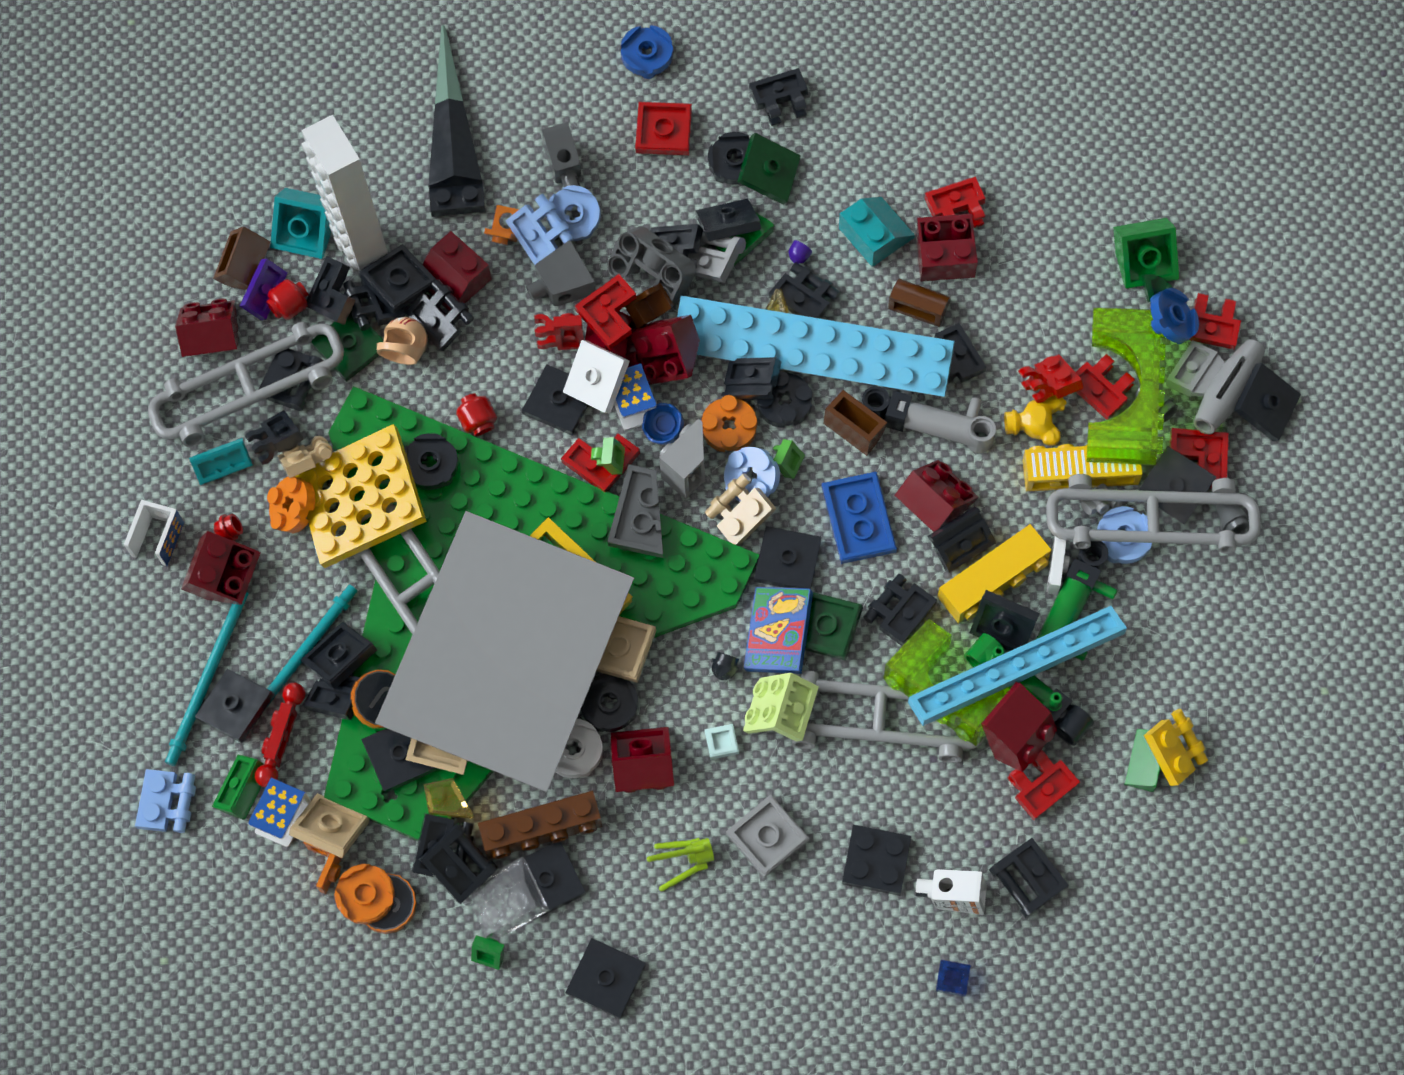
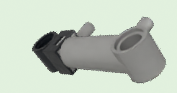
(903, 413)

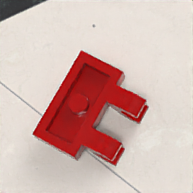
(958, 198)
(1215, 329)
(561, 332)
(1052, 377)
(1099, 391)
(1045, 790)

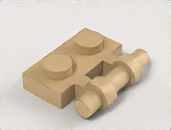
(304, 458)
(746, 516)

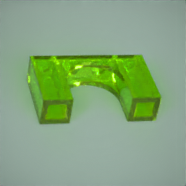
(909, 674)

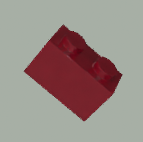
(457, 267)
(1018, 728)
(642, 759)

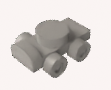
(1101, 507)

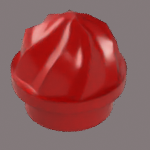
(228, 527)

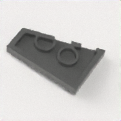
(637, 515)

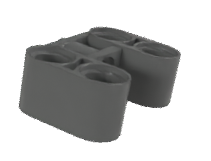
(655, 257)

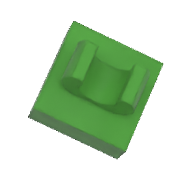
(610, 455)
(788, 458)

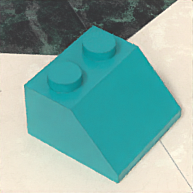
(300, 223)
(874, 229)

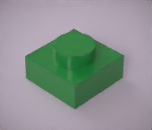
(487, 952)

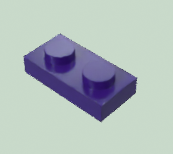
(264, 279)

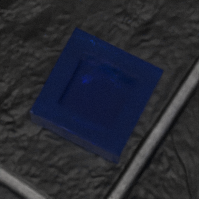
(953, 978)

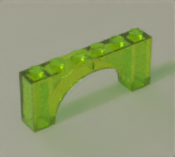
(1134, 433)

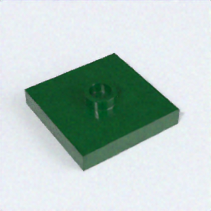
(769, 168)
(358, 345)
(832, 625)

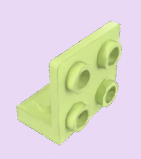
(781, 705)

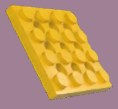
(374, 501)

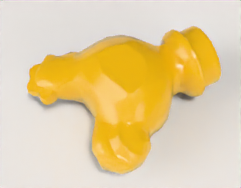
(1036, 420)

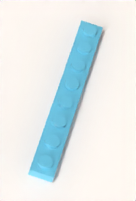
(1016, 665)

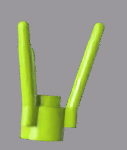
(697, 851)

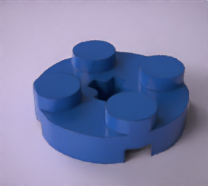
(649, 64)
(1173, 316)

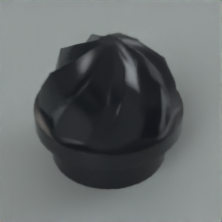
(724, 666)

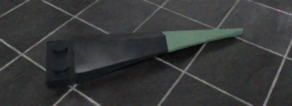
(454, 169)

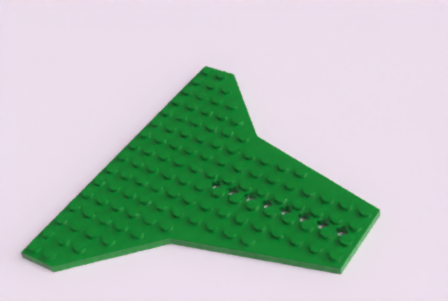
(689, 584)

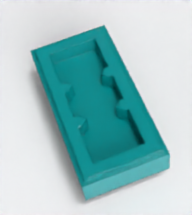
(221, 461)

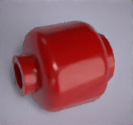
(287, 299)
(476, 414)

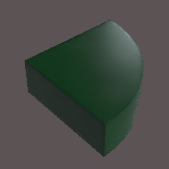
(1154, 284)

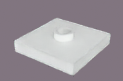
(596, 376)

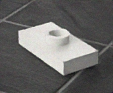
(1058, 564)

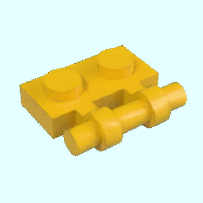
(1169, 750)

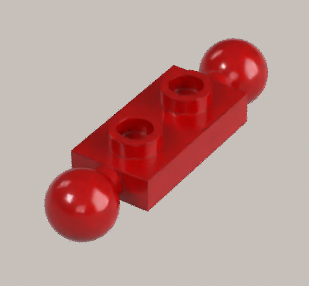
(282, 724)

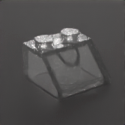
(508, 900)

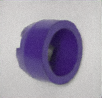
(799, 252)

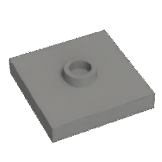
(767, 836)

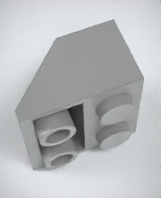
(683, 460)

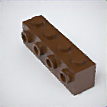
(540, 825)

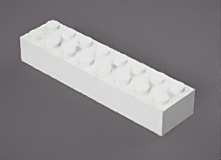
(344, 193)

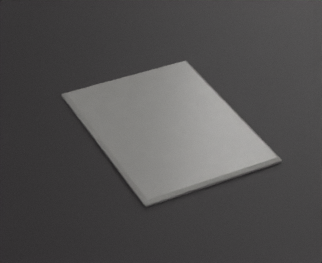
(505, 651)

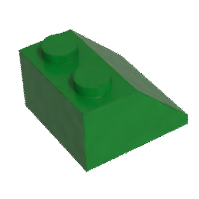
(1146, 249)

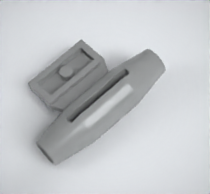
(1220, 383)

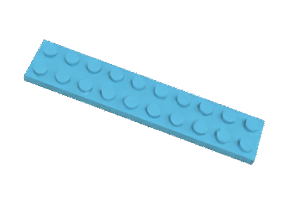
(821, 346)

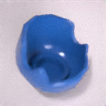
(663, 424)

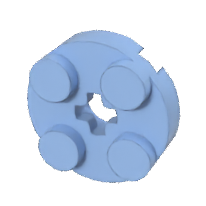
(586, 204)
(762, 463)
(1129, 520)

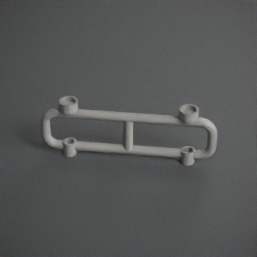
(318, 375)
(1222, 493)
(400, 600)
(949, 747)

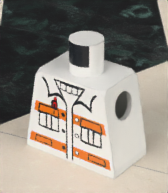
(966, 891)

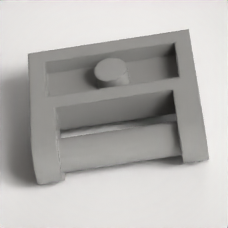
(717, 264)

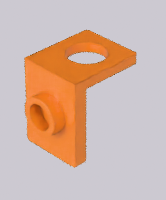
(498, 233)
(330, 871)

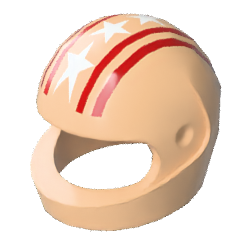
(403, 341)

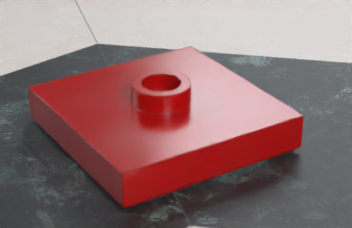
(663, 128)

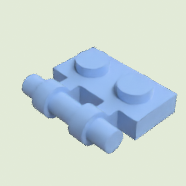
(532, 233)
(157, 798)

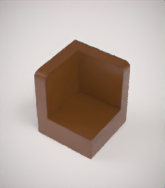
(649, 305)

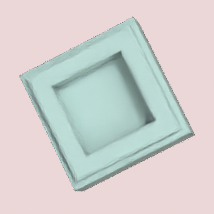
(721, 741)

